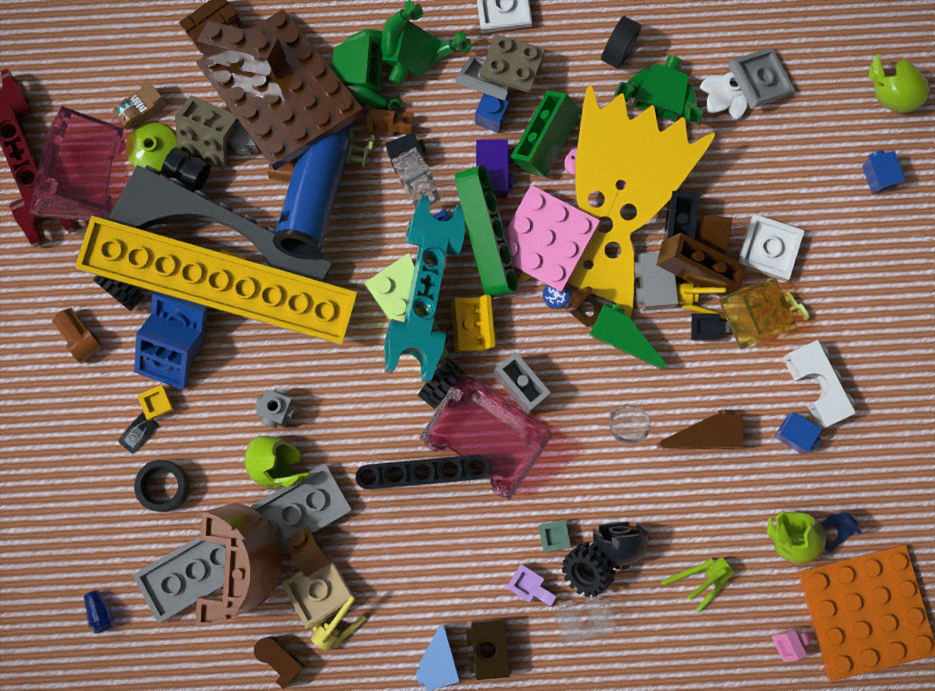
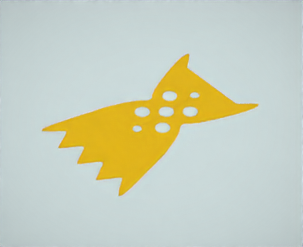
(650, 165)

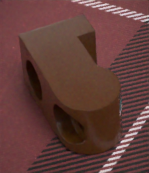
(282, 660)

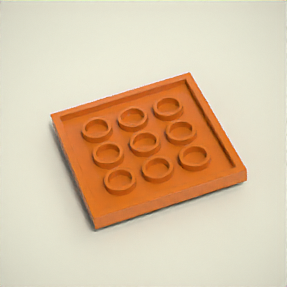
(867, 613)

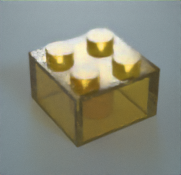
(758, 313)

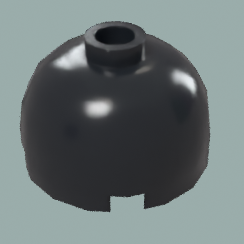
(621, 543)

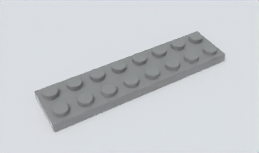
(199, 565)

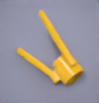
(689, 292)

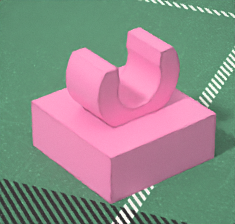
(791, 644)

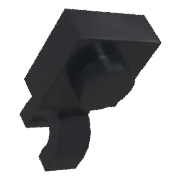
(707, 327)

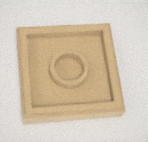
(318, 594)

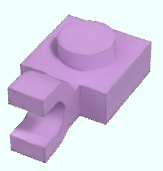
(528, 584)

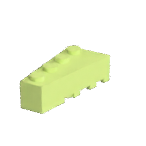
(391, 293)

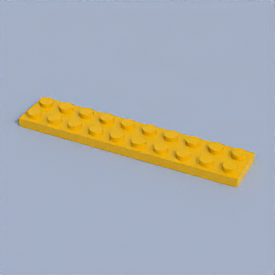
(216, 280)

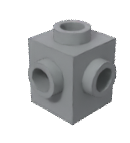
(284, 412)

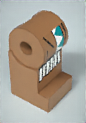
(139, 106)

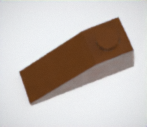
(715, 432)

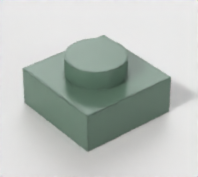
(554, 536)

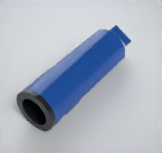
(312, 196)

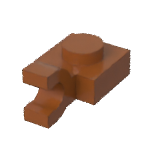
(385, 123)

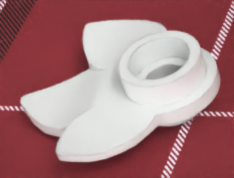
(723, 95)

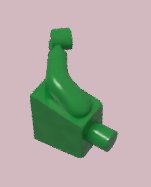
(411, 48)
(359, 68)
(665, 90)

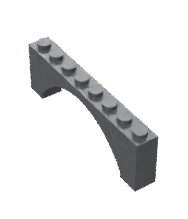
(155, 200)

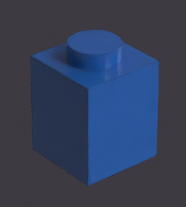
(491, 112)
(883, 171)
(798, 433)

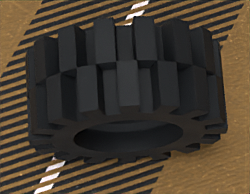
(124, 293)
(442, 380)
(580, 577)

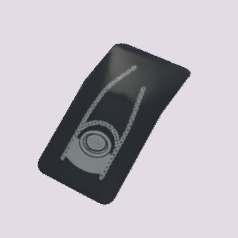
(137, 433)

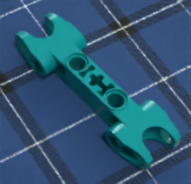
(416, 332)

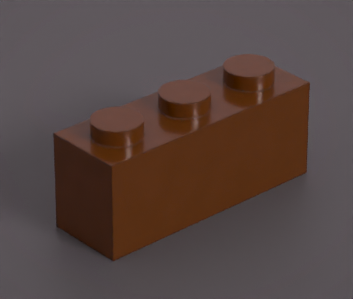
(241, 49)
(700, 264)

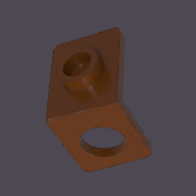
(576, 299)

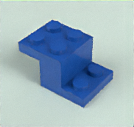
(170, 340)

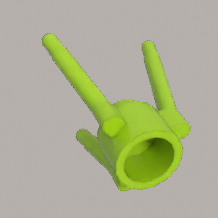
(717, 574)

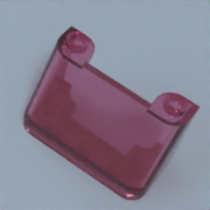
(76, 167)
(485, 424)

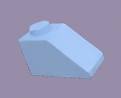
(438, 664)

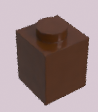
(306, 551)

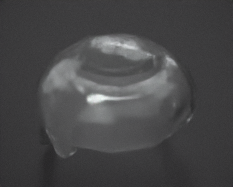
(629, 424)

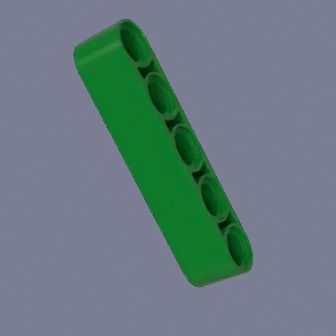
(486, 231)

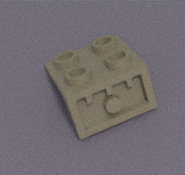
(512, 63)
(204, 130)

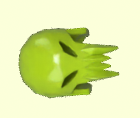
(902, 90)
(270, 462)
(797, 537)

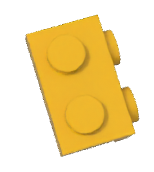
(473, 324)

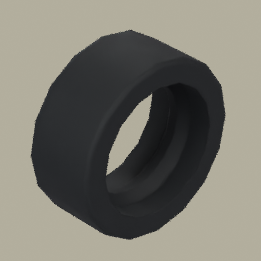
(621, 42)
(141, 483)

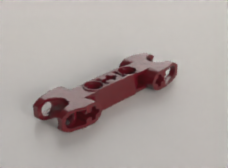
(13, 106)

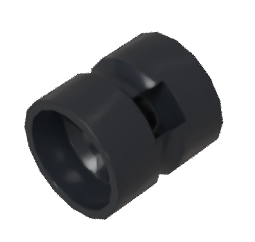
(189, 171)

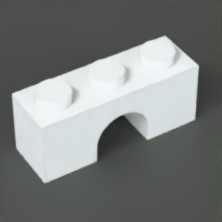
(814, 363)

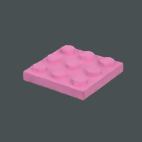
(549, 238)

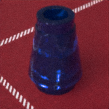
(98, 613)

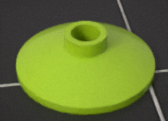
(163, 139)

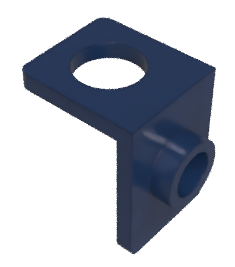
(845, 527)

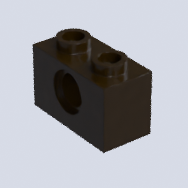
(495, 665)

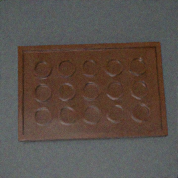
(294, 108)

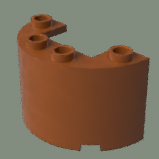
(251, 562)

